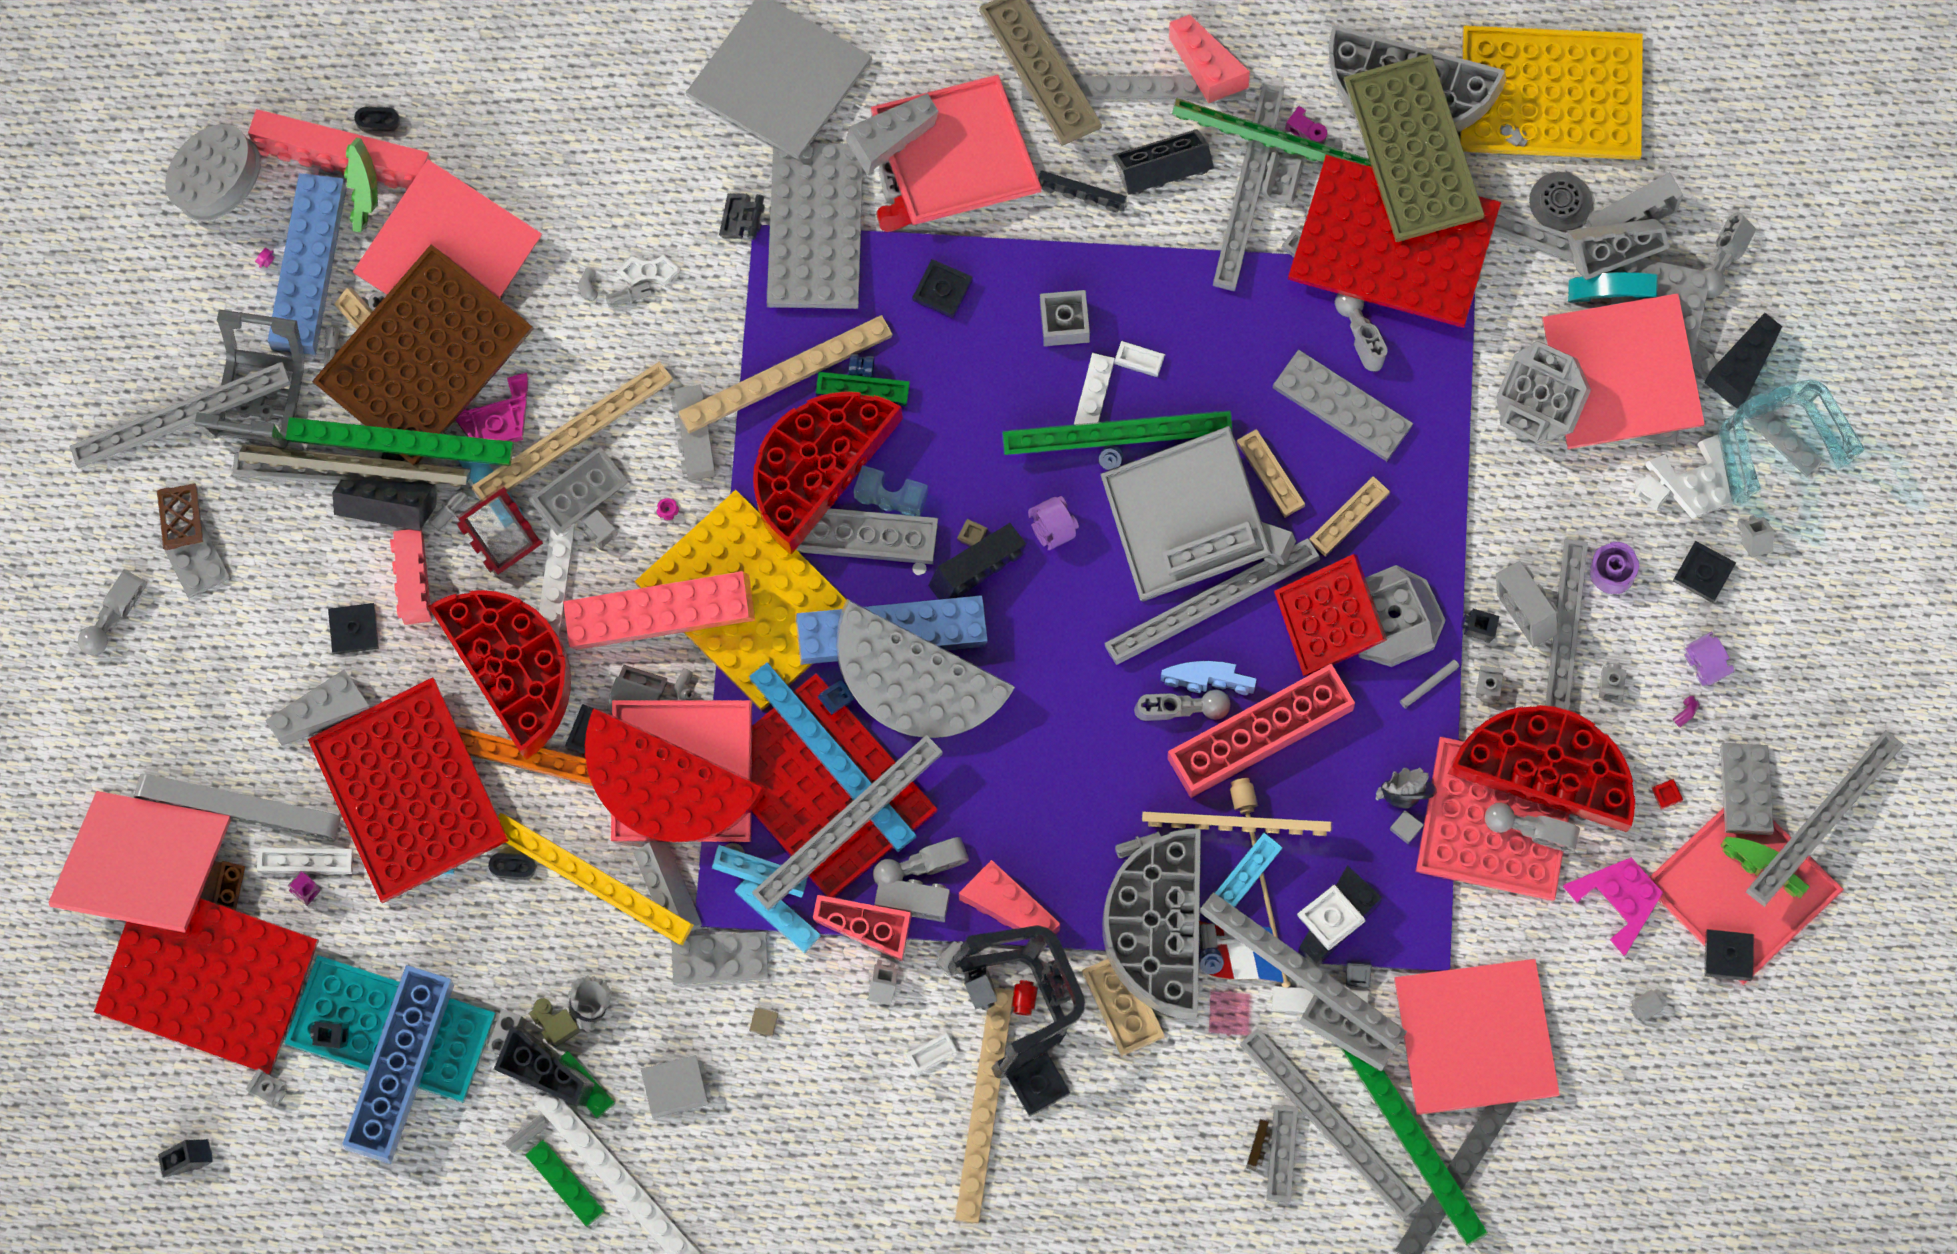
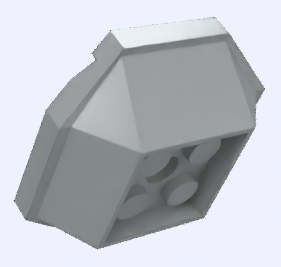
(1523, 390)
(1419, 618)

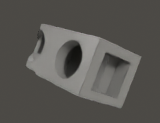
(502, 1028)

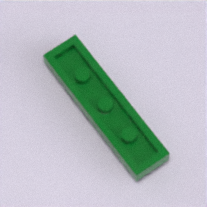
(892, 390)
(564, 1183)

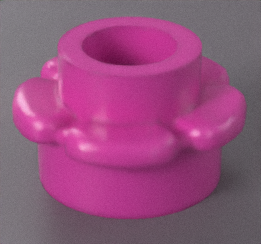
(265, 258)
(667, 503)

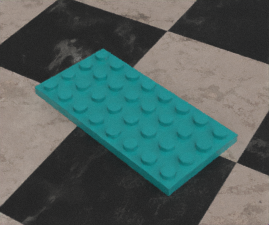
(364, 1000)

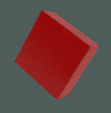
(1667, 794)

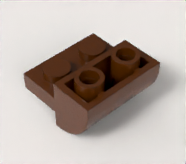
(224, 884)

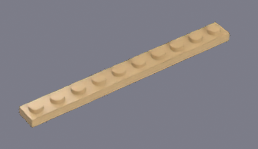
(785, 374)
(576, 431)
(983, 1109)

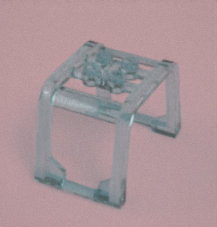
(1801, 394)

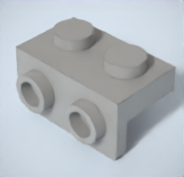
(1281, 179)

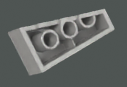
(888, 132)
(1615, 245)

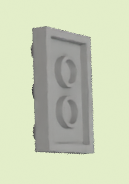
(197, 564)

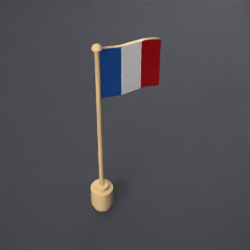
(1238, 959)

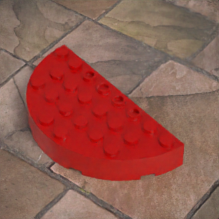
(815, 457)
(512, 660)
(1552, 761)
(661, 786)

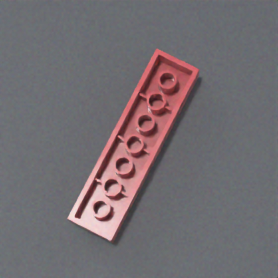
(327, 148)
(659, 610)
(1261, 730)

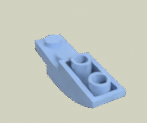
(1200, 673)

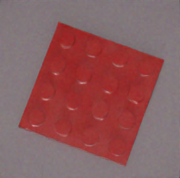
(1330, 615)

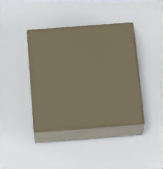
(972, 533)
(763, 1022)

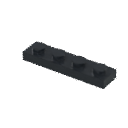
(1090, 194)

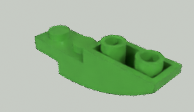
(362, 178)
(1756, 858)

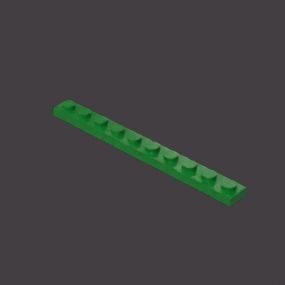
(1252, 131)
(1114, 432)
(399, 441)
(1419, 1150)

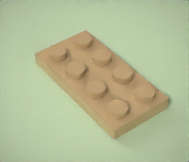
(1126, 1017)

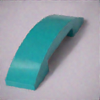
(1613, 285)

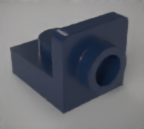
(836, 697)

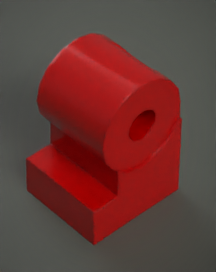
(893, 216)

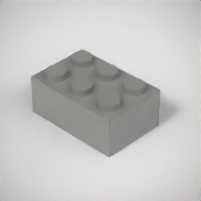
(1527, 603)

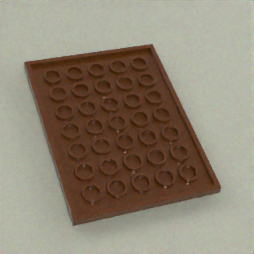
(423, 350)

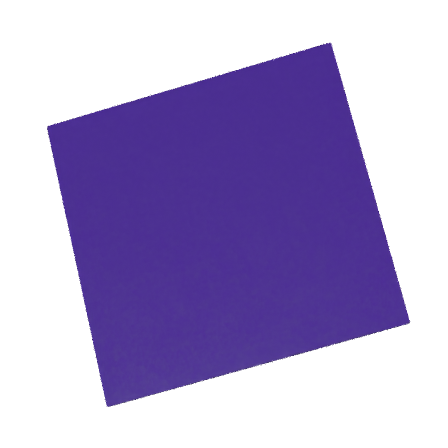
(1065, 757)

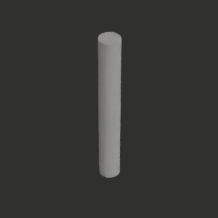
(1429, 684)

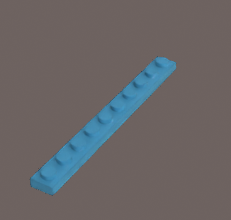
(827, 751)

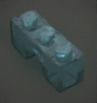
(908, 500)

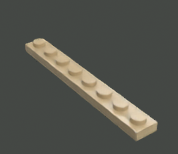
(1227, 822)

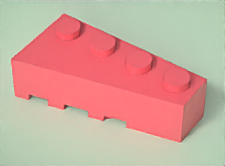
(1208, 62)
(411, 576)
(1004, 900)
(868, 924)

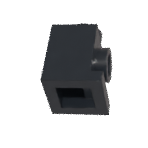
(1487, 622)
(339, 1035)

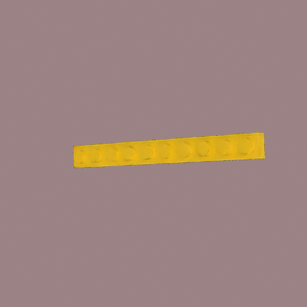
(595, 881)

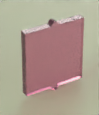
(1229, 1013)

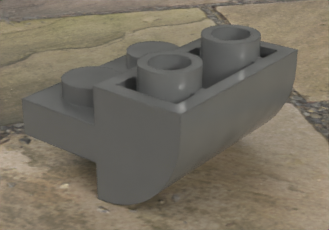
(636, 685)

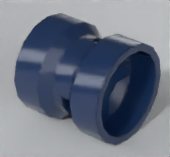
(856, 363)

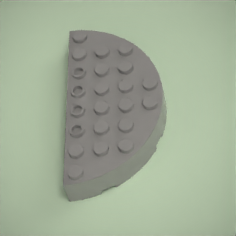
(1466, 84)
(911, 680)
(1154, 923)

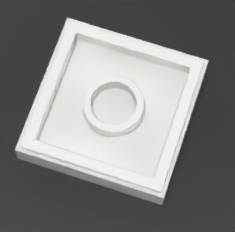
(1331, 917)

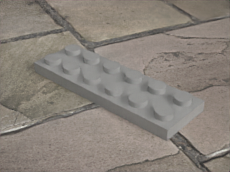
(1342, 405)
(873, 536)

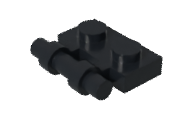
(735, 216)

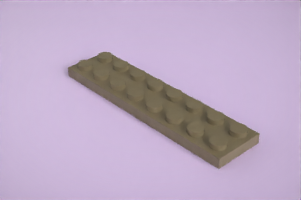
(1041, 69)

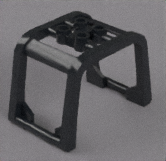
(1056, 976)

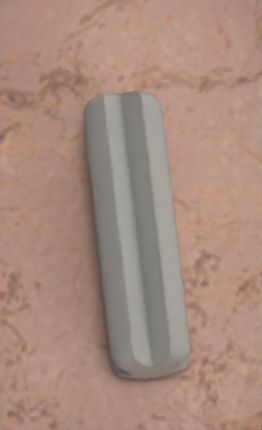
(526, 1134)

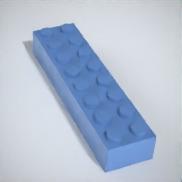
(308, 258)
(944, 622)
(398, 1064)

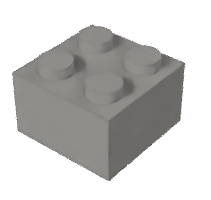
(1064, 318)

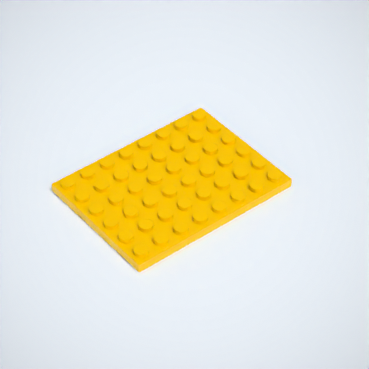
(1563, 89)
(781, 586)

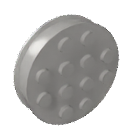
(213, 172)

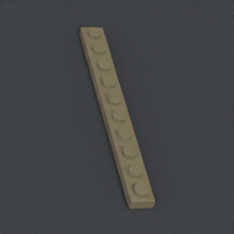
(345, 464)

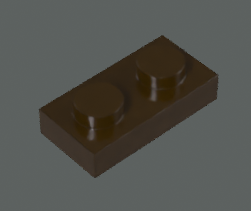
(1256, 1155)

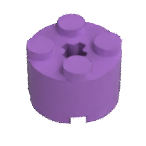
(1053, 522)
(1611, 580)
(1709, 659)

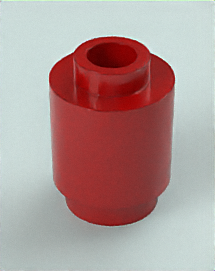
(1024, 998)

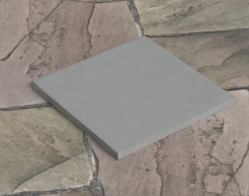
(779, 76)
(1178, 500)

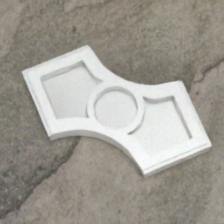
(638, 271)

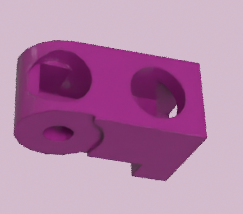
(1305, 128)
(303, 888)

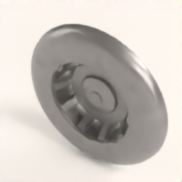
(1561, 200)

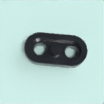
(377, 118)
(512, 866)

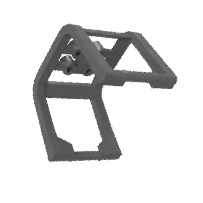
(215, 425)

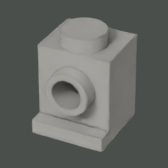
(598, 528)
(1489, 674)
(1610, 689)
(271, 1097)

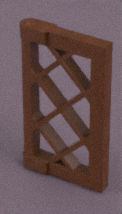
(182, 539)

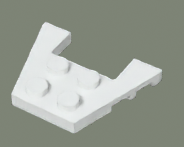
(1701, 488)

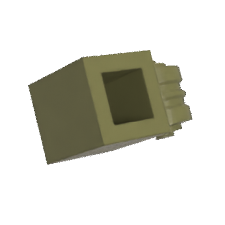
(556, 1027)

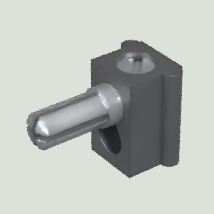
(1208, 937)

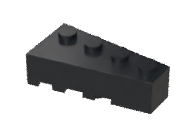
(1739, 368)
(385, 502)
(977, 563)
(1360, 896)
(538, 1066)

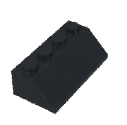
(1163, 162)

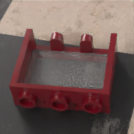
(498, 531)

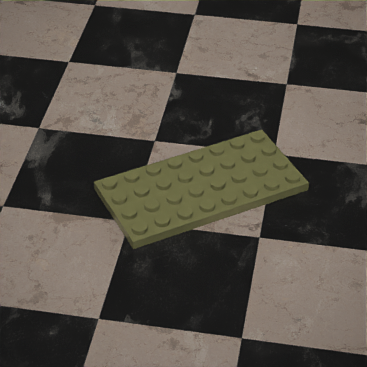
(1413, 147)

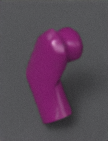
(1688, 713)

